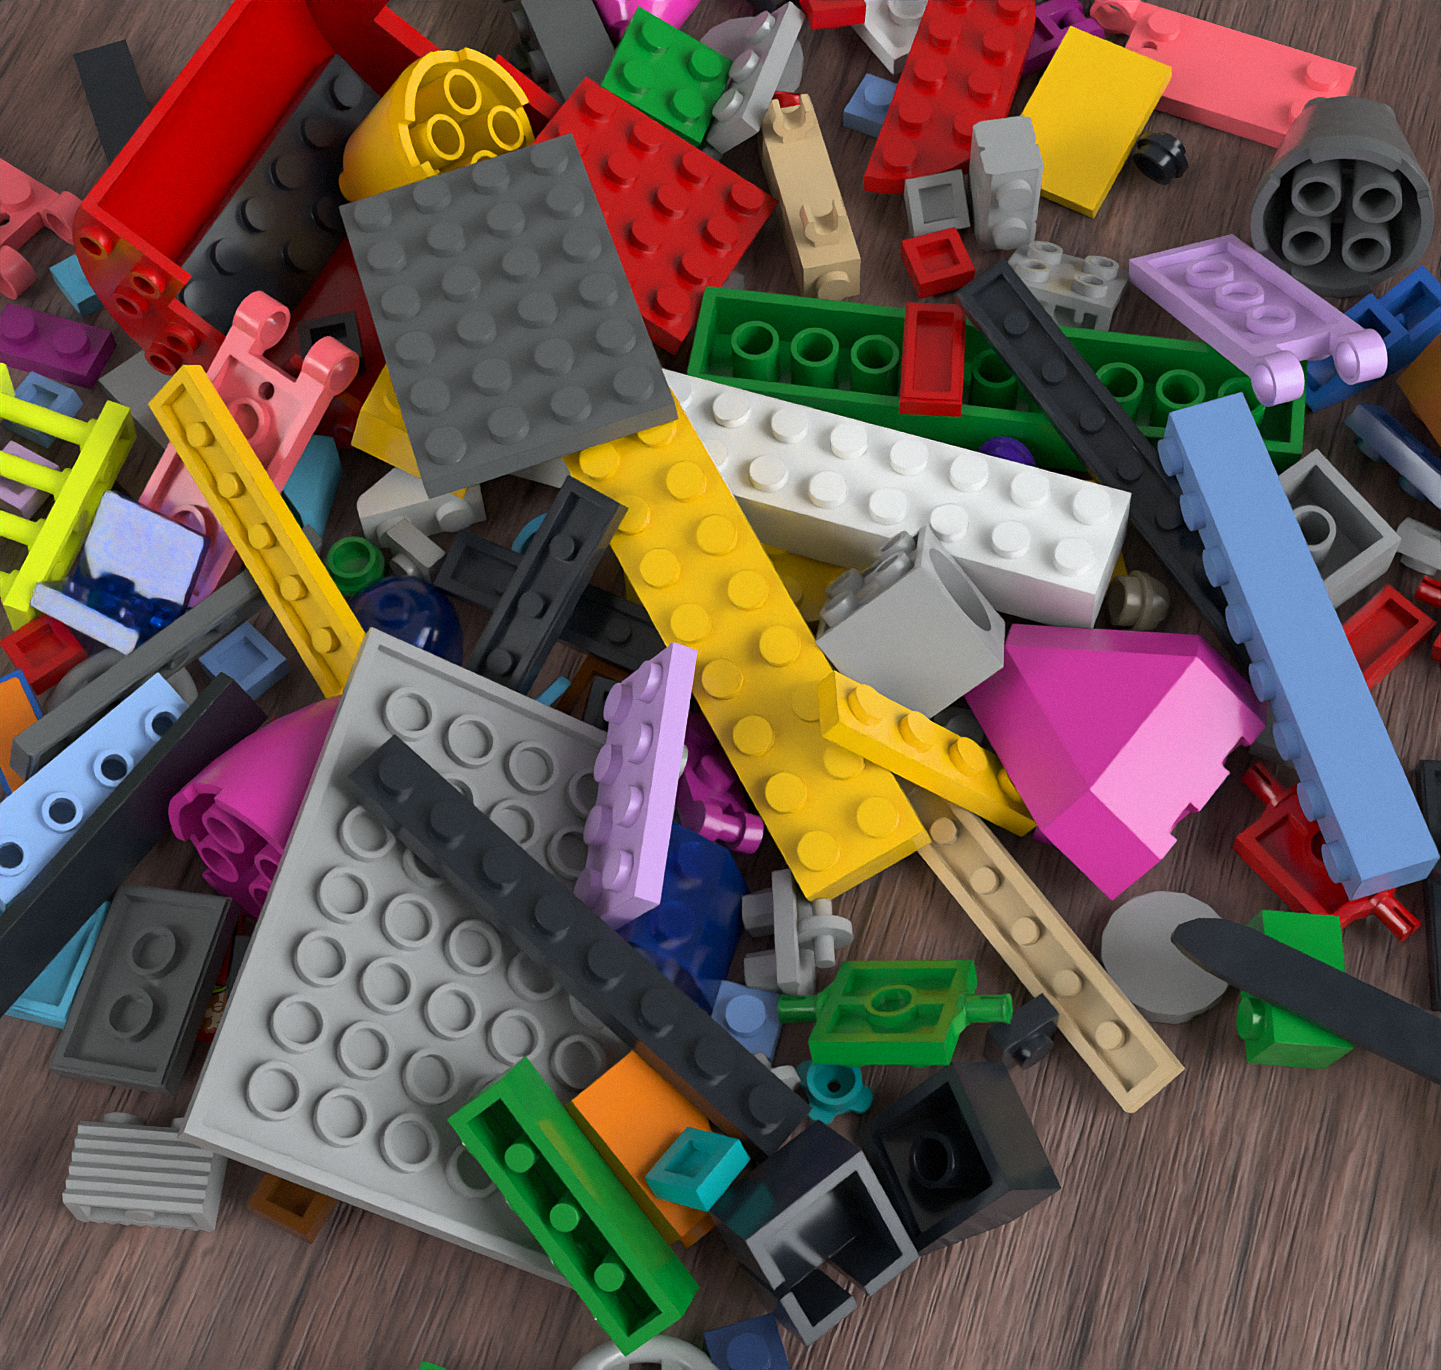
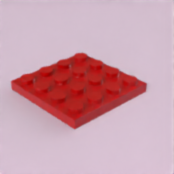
(667, 205)

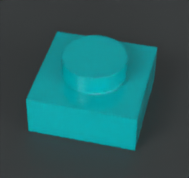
(697, 1169)

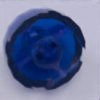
(411, 612)

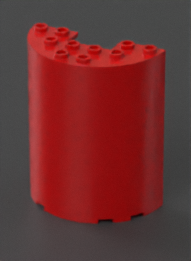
(199, 145)

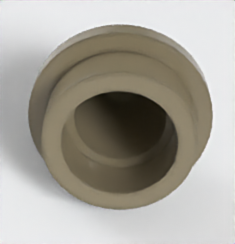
(1137, 601)

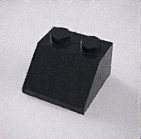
(958, 1155)

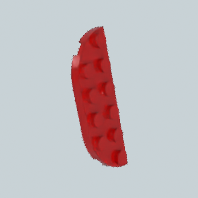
(955, 75)

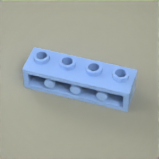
(77, 781)

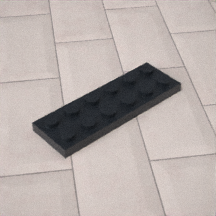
(284, 207)

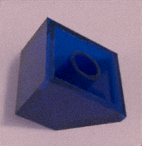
(697, 920)

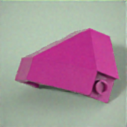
(1114, 738)

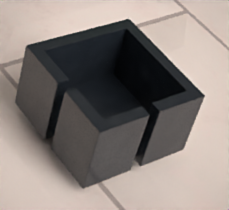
(808, 1207)

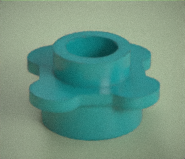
(826, 1104)

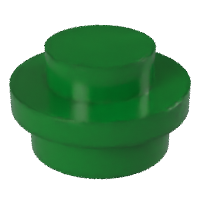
(354, 563)

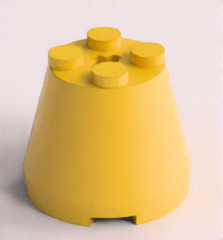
(434, 120)

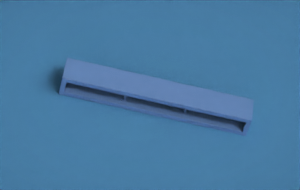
(1296, 650)

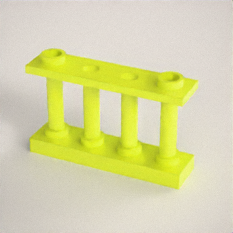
(76, 491)

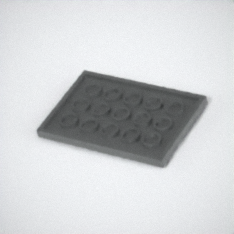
(505, 316)

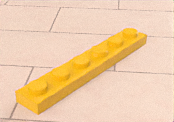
(260, 526)

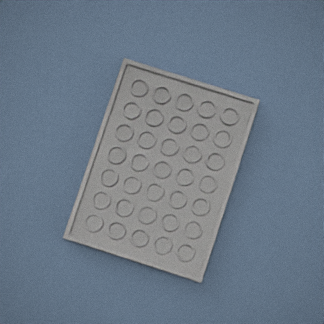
(382, 989)

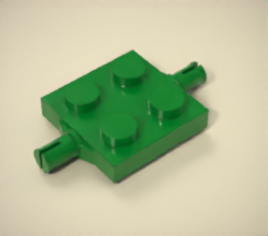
(894, 1012)

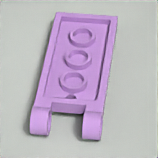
(1257, 316)

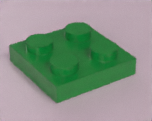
(667, 75)

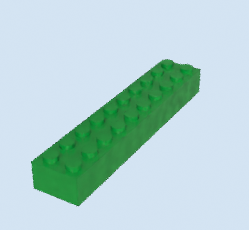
(850, 365)

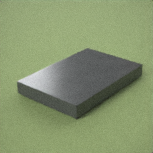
(146, 988)

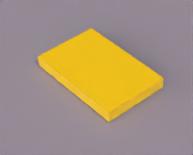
(1090, 116)

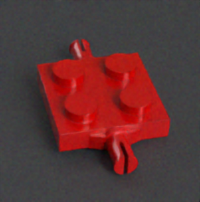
(1289, 858)

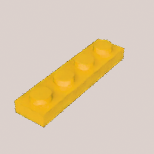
(920, 751)

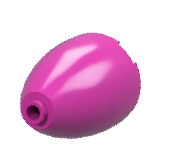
(248, 802)

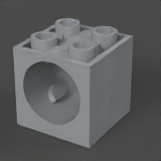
(912, 625)

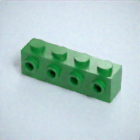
(575, 1206)

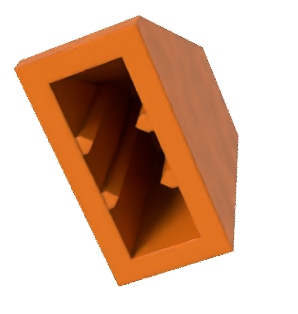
(631, 1123)

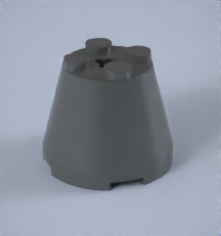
(1343, 199)

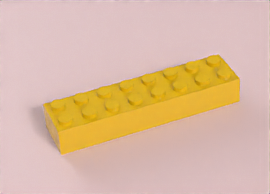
(755, 658)

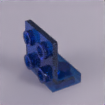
(130, 575)

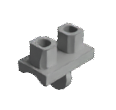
(803, 937)

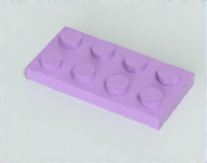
(637, 788)

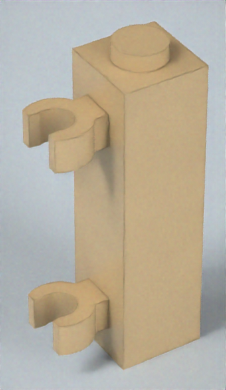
(809, 202)

